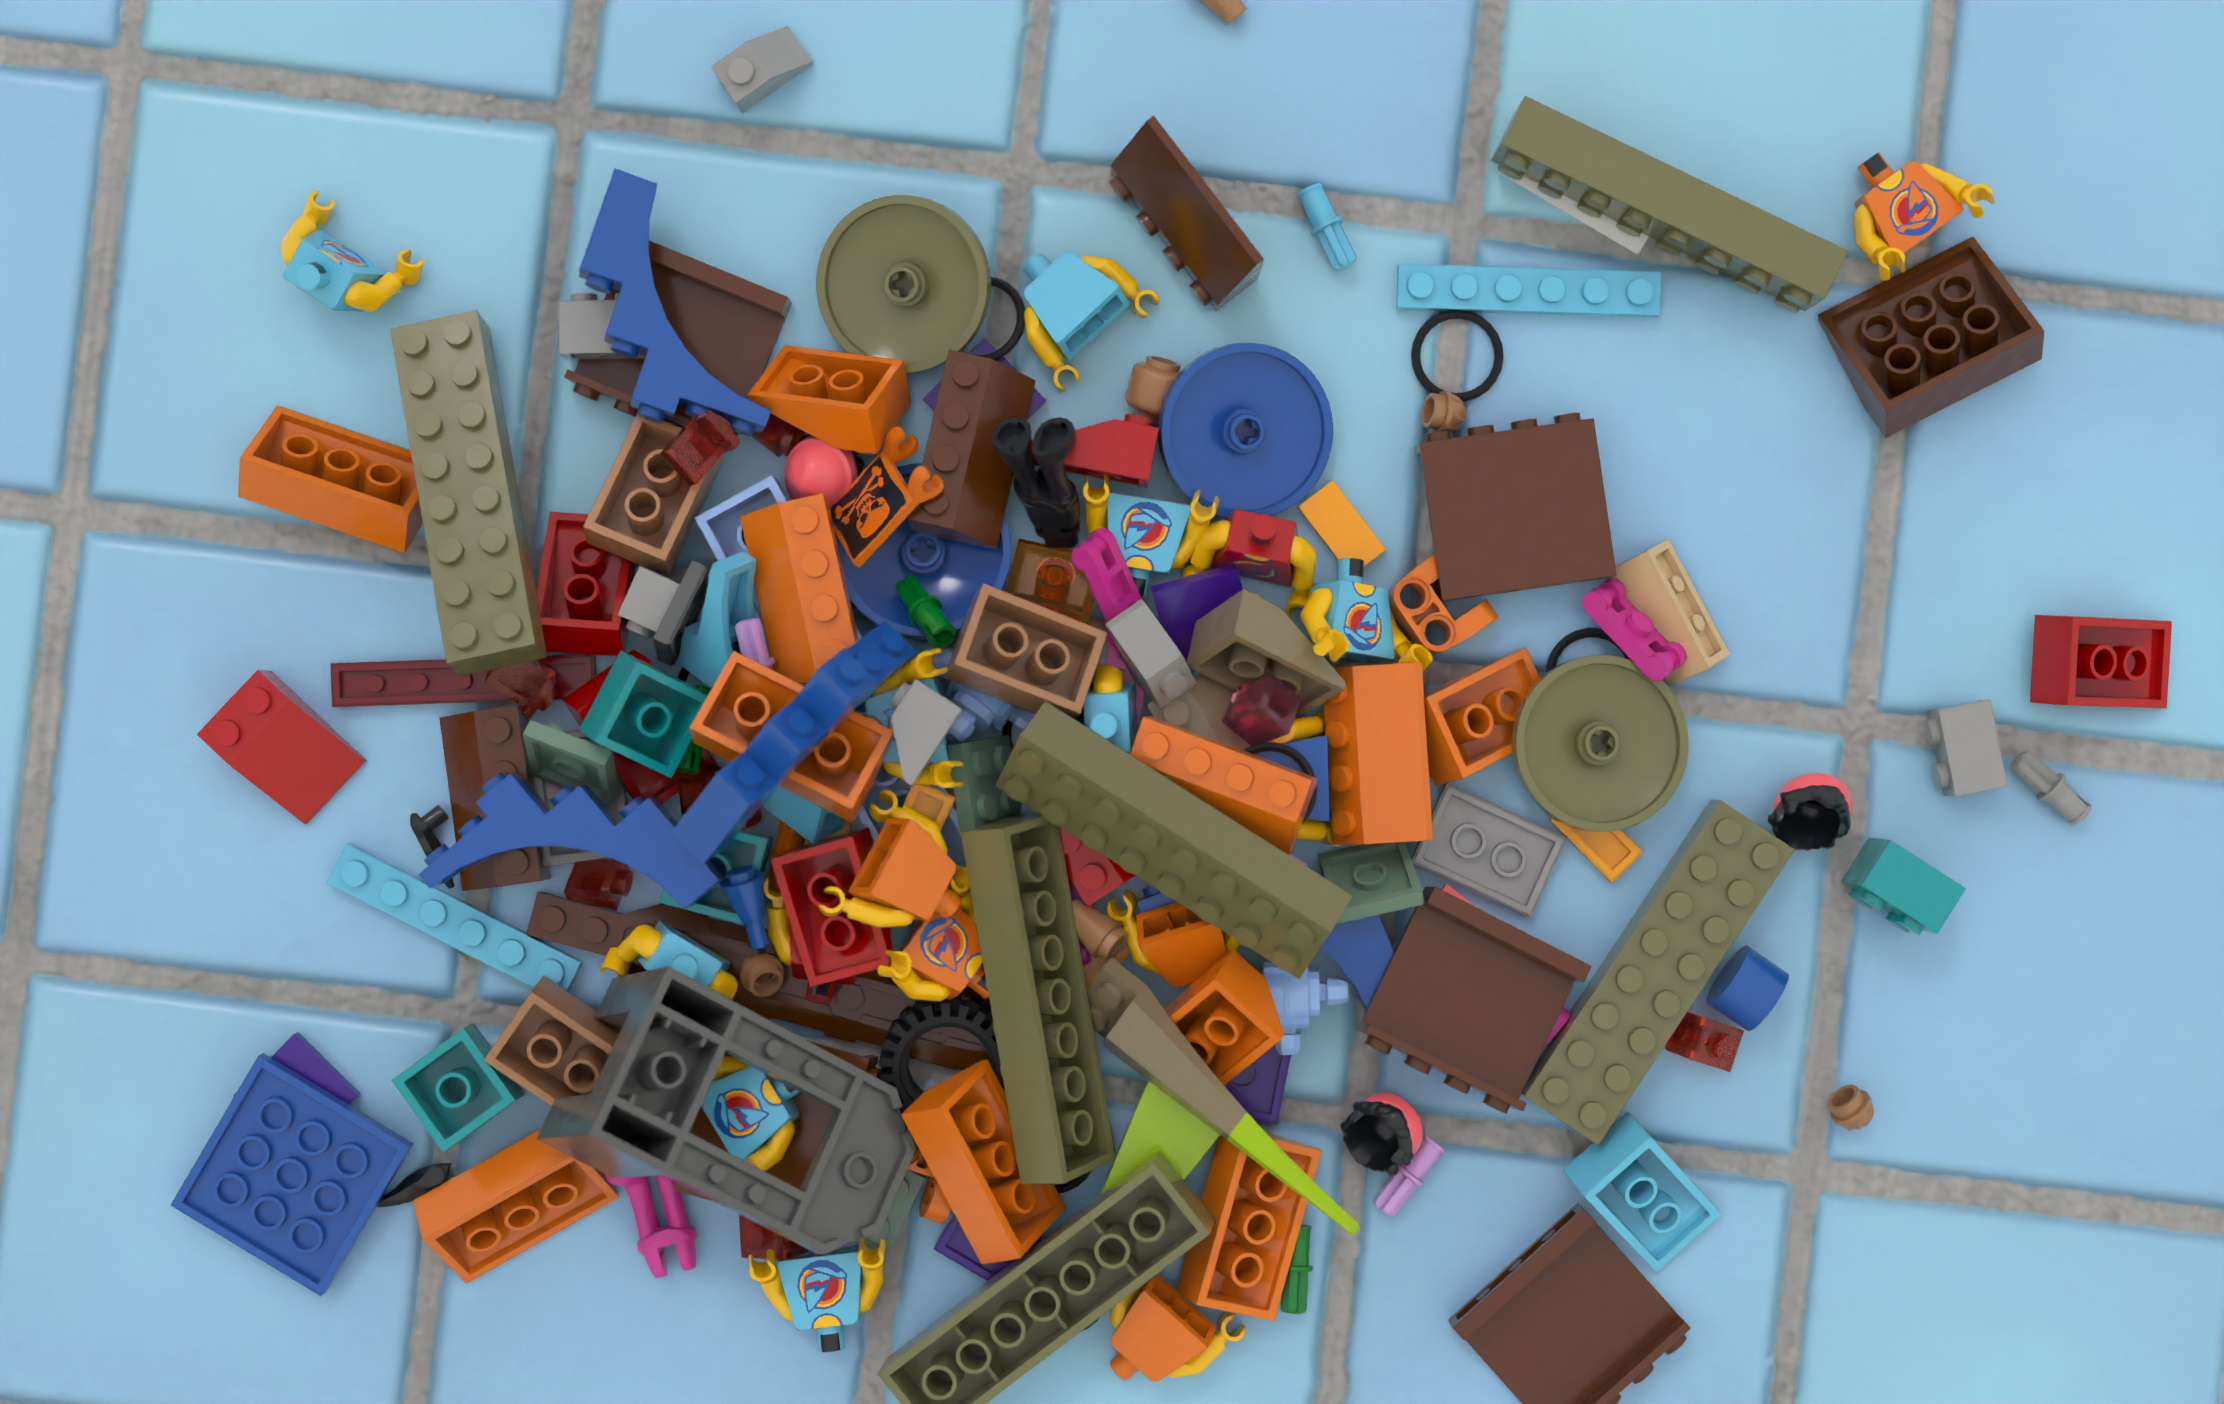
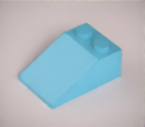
(1642, 1192)

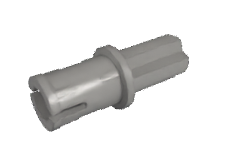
(2051, 787)

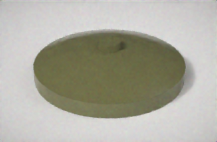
(903, 281)
(1599, 743)

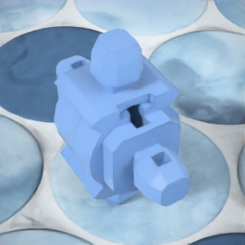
(979, 709)
(1299, 999)

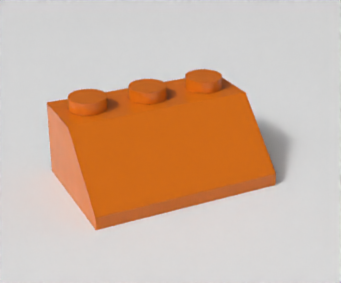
(1228, 1016)

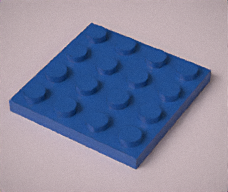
(292, 1174)

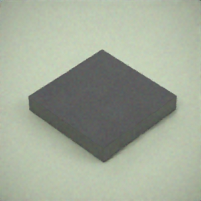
(681, 613)

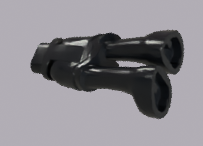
(1048, 493)

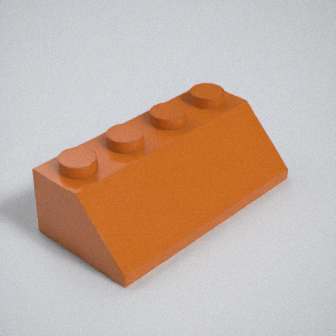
(332, 478)
(800, 584)
(1378, 756)
(831, 776)
(1237, 783)
(972, 1155)
(508, 1205)
(1253, 1233)

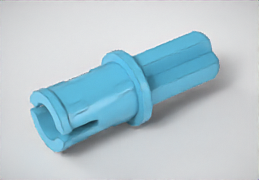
(1327, 226)

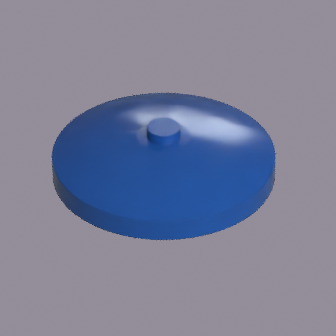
(1245, 429)
(942, 566)

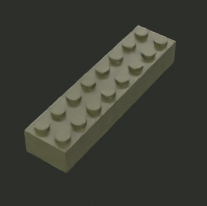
(1667, 206)
(468, 494)
(1172, 840)
(1656, 970)
(1038, 998)
(1052, 1290)

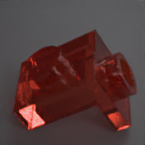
(699, 446)
(526, 684)
(599, 883)
(1705, 1041)
(757, 1239)

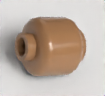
(1149, 385)

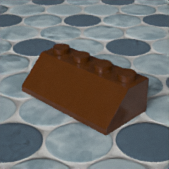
(977, 484)
(476, 750)

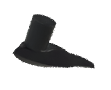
(423, 830)
(416, 1184)

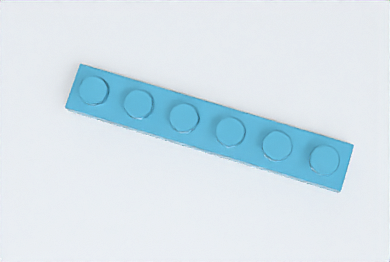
(1528, 290)
(451, 919)

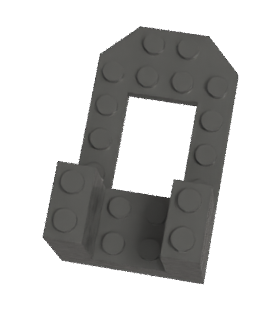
(658, 1080)

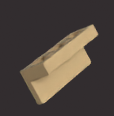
(1664, 593)

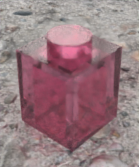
(1262, 710)

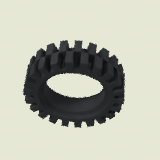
(923, 1018)

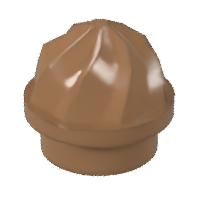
(1443, 412)
(762, 974)
(1851, 1107)

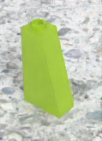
(1163, 1126)

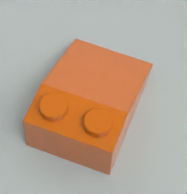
(835, 395)
(1475, 716)

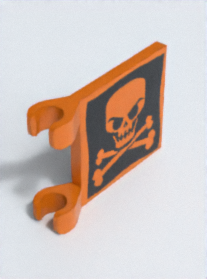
(881, 498)

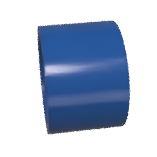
(1747, 988)

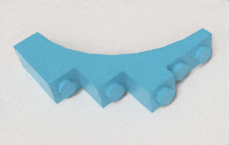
(706, 651)

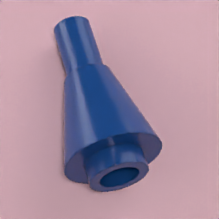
(745, 894)

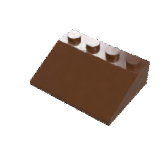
(1185, 216)
(1932, 336)

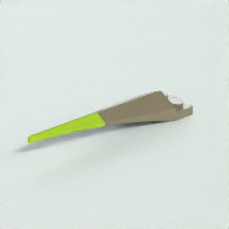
(1153, 1046)

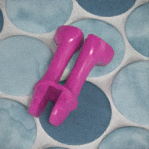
(652, 1235)

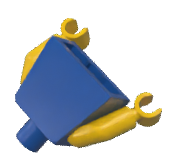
(1305, 739)

